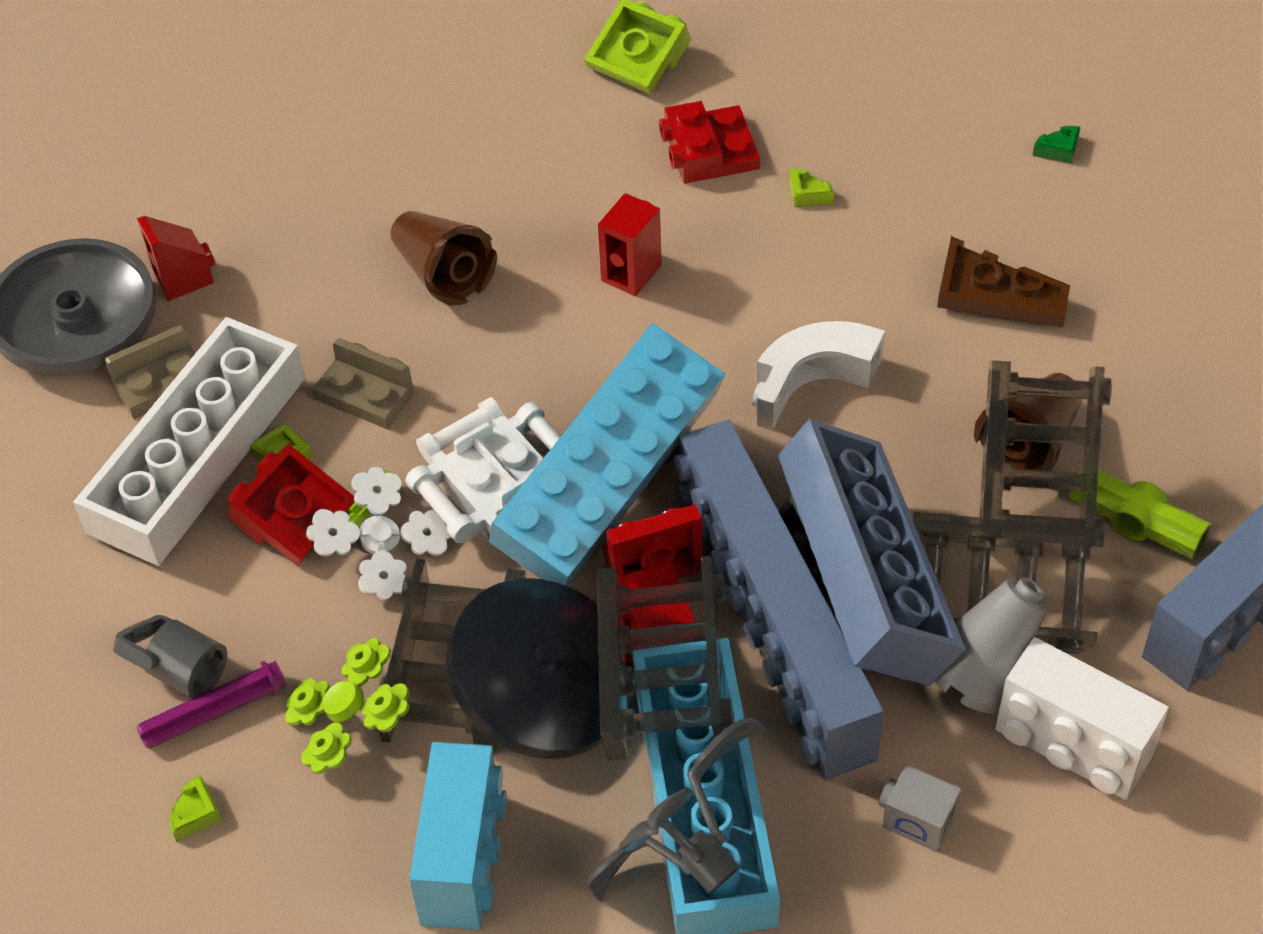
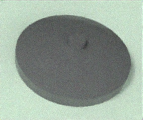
(73, 305)

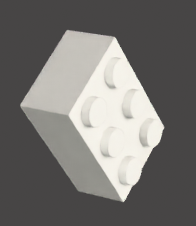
(1080, 718)

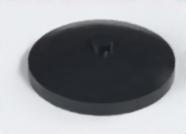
(529, 667)

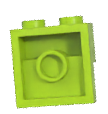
(638, 45)

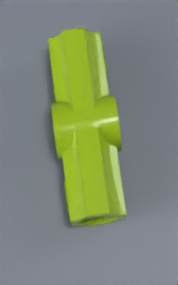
(1144, 512)

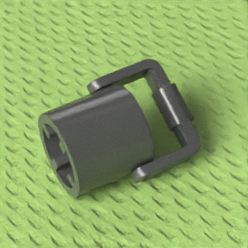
(174, 654)

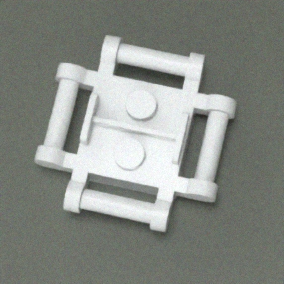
(483, 470)

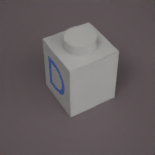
(919, 807)

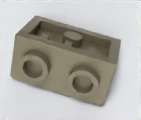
(148, 368)
(365, 384)

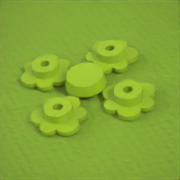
(343, 701)

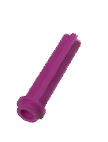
(212, 705)

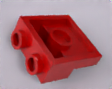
(708, 142)
(283, 500)
(656, 540)

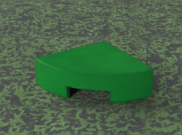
(1058, 145)

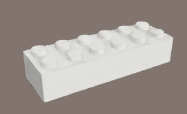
(190, 441)

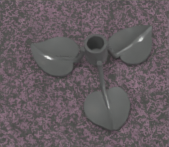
(702, 855)

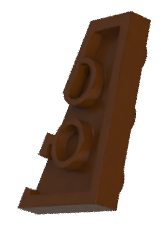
(991, 288)

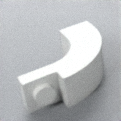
(812, 353)

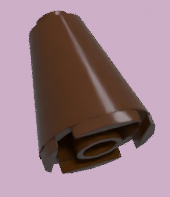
(445, 255)
(1035, 411)

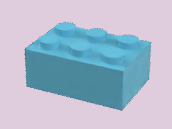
(457, 836)

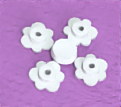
(378, 533)

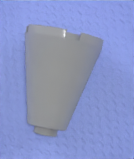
(994, 640)

